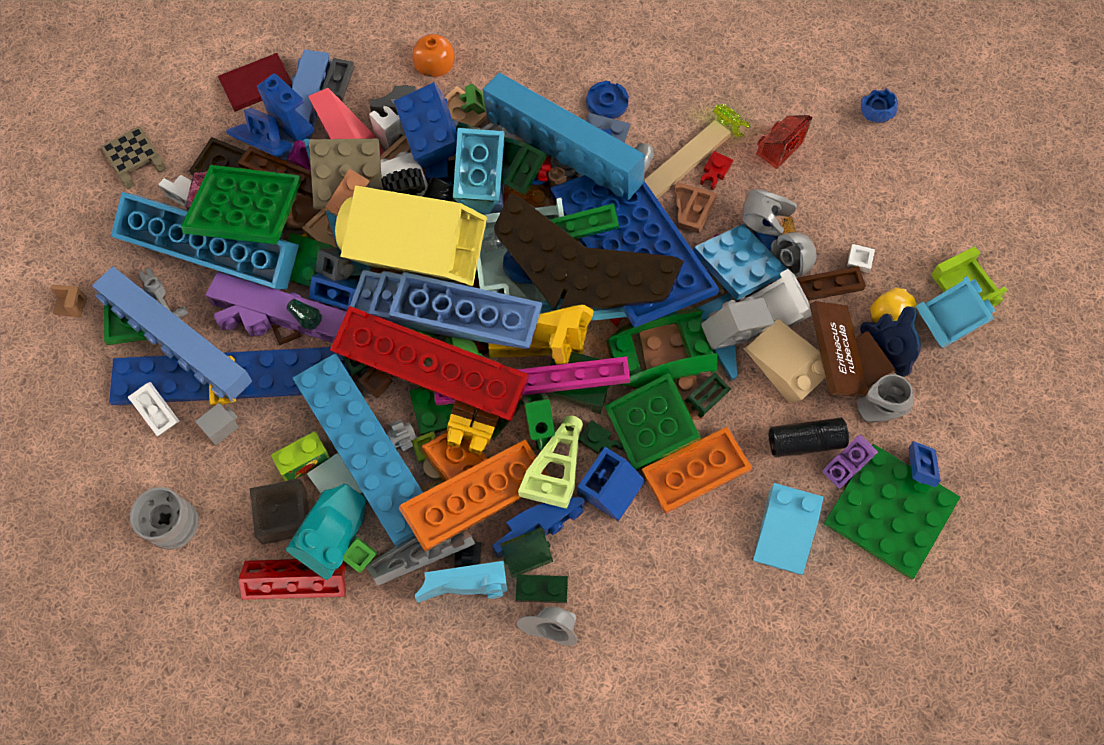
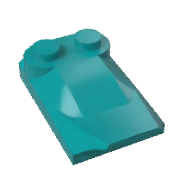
(328, 530)

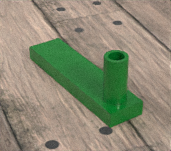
(589, 221)

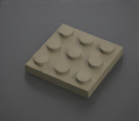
(334, 157)

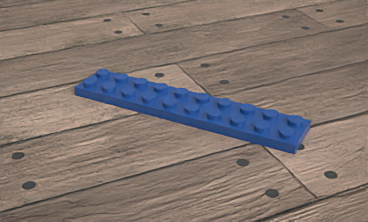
(269, 370)

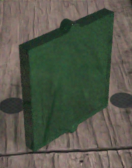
(526, 552)

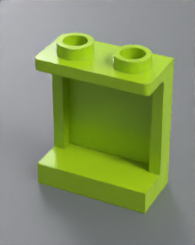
(965, 264)

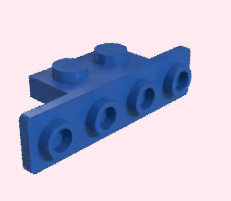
(260, 132)

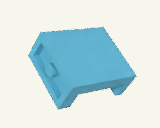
(956, 312)

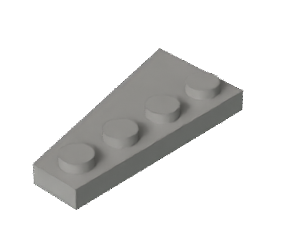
(411, 556)

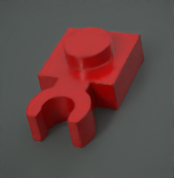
(716, 168)

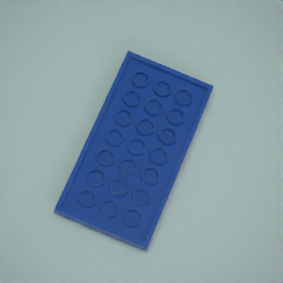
(642, 229)

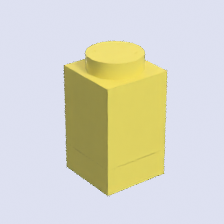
(411, 234)

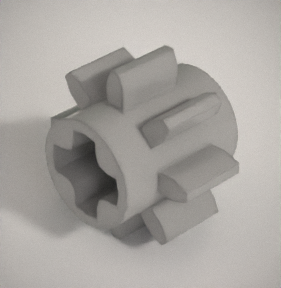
(401, 435)

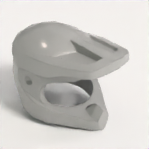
(764, 204)
(886, 401)

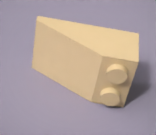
(787, 361)

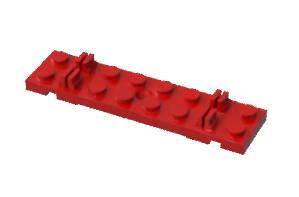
(453, 372)

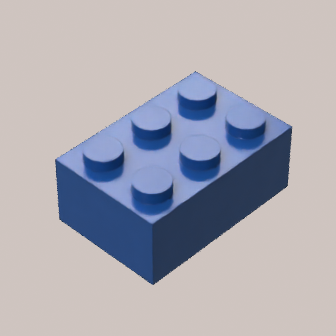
(427, 125)

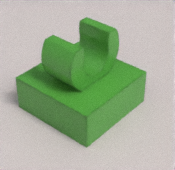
(474, 99)

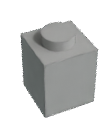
(218, 423)

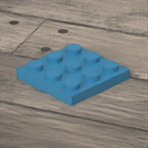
(739, 261)

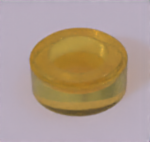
(788, 224)

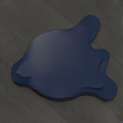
(897, 339)

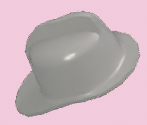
(551, 624)

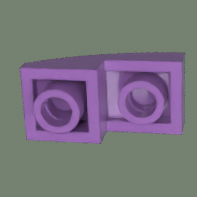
(850, 461)

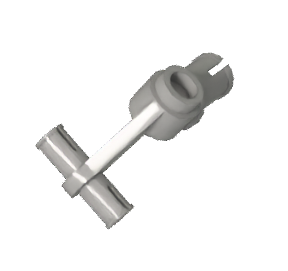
(156, 290)

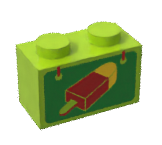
(300, 457)

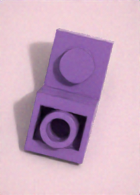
(254, 322)

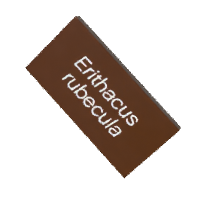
(838, 349)

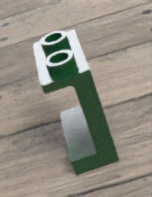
(590, 396)

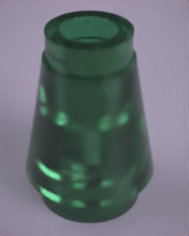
(306, 315)

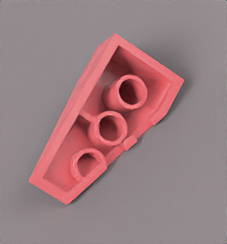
(337, 118)

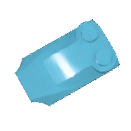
(478, 168)
(468, 580)

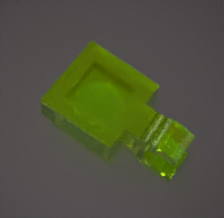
(728, 116)

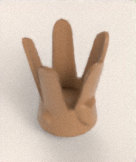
(557, 176)

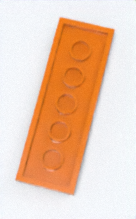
(468, 496)

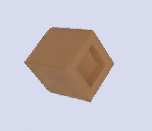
(69, 300)

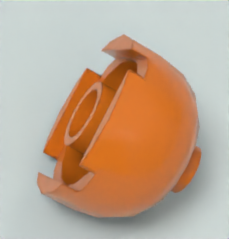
(433, 55)

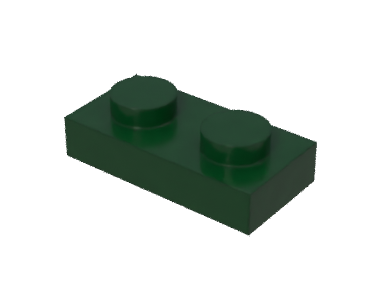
(541, 588)

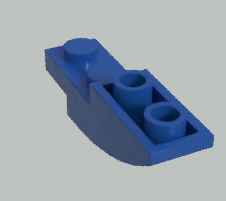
(543, 515)

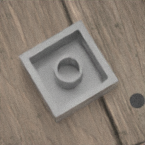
(737, 322)

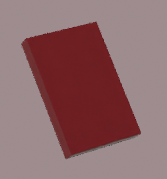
(242, 82)

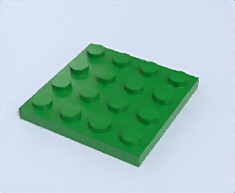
(242, 204)
(892, 513)

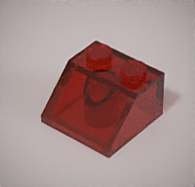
(784, 139)

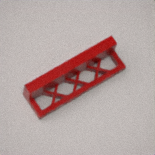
(288, 583)

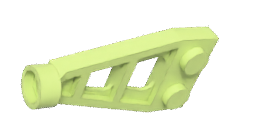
(547, 488)

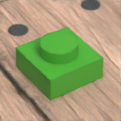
(359, 554)

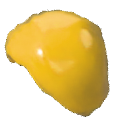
(891, 303)

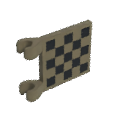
(130, 153)

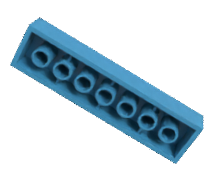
(564, 136)
(159, 228)
(360, 443)

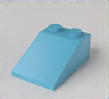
(788, 528)

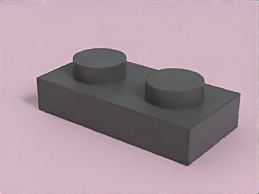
(339, 77)

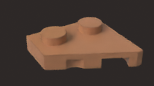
(693, 206)

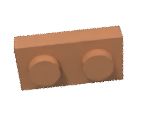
(345, 190)

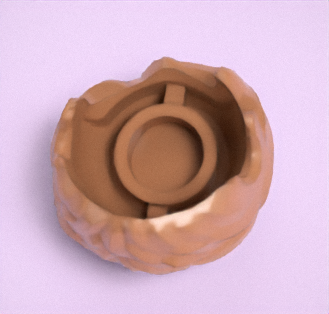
(301, 212)

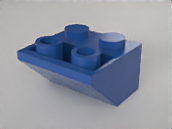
(610, 484)

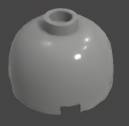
(796, 251)

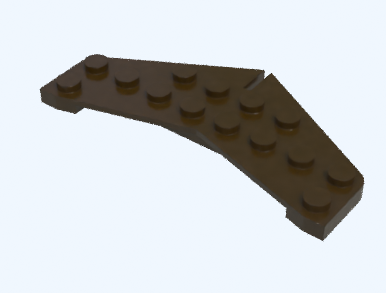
(588, 275)

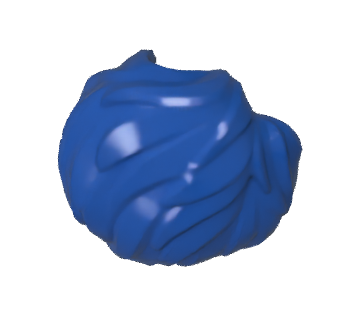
(879, 106)

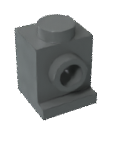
(339, 267)

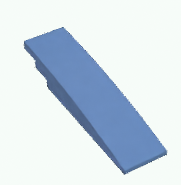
(447, 308)

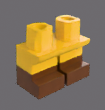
(479, 433)

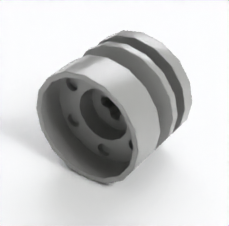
(151, 516)

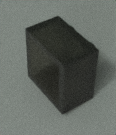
(278, 510)

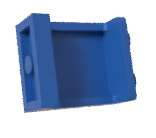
(281, 103)

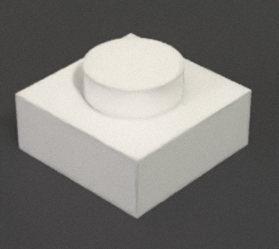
(860, 257)

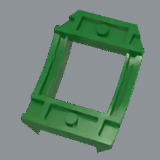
(694, 340)

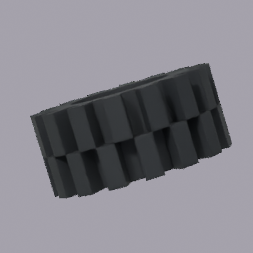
(404, 181)

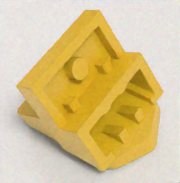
(564, 330)

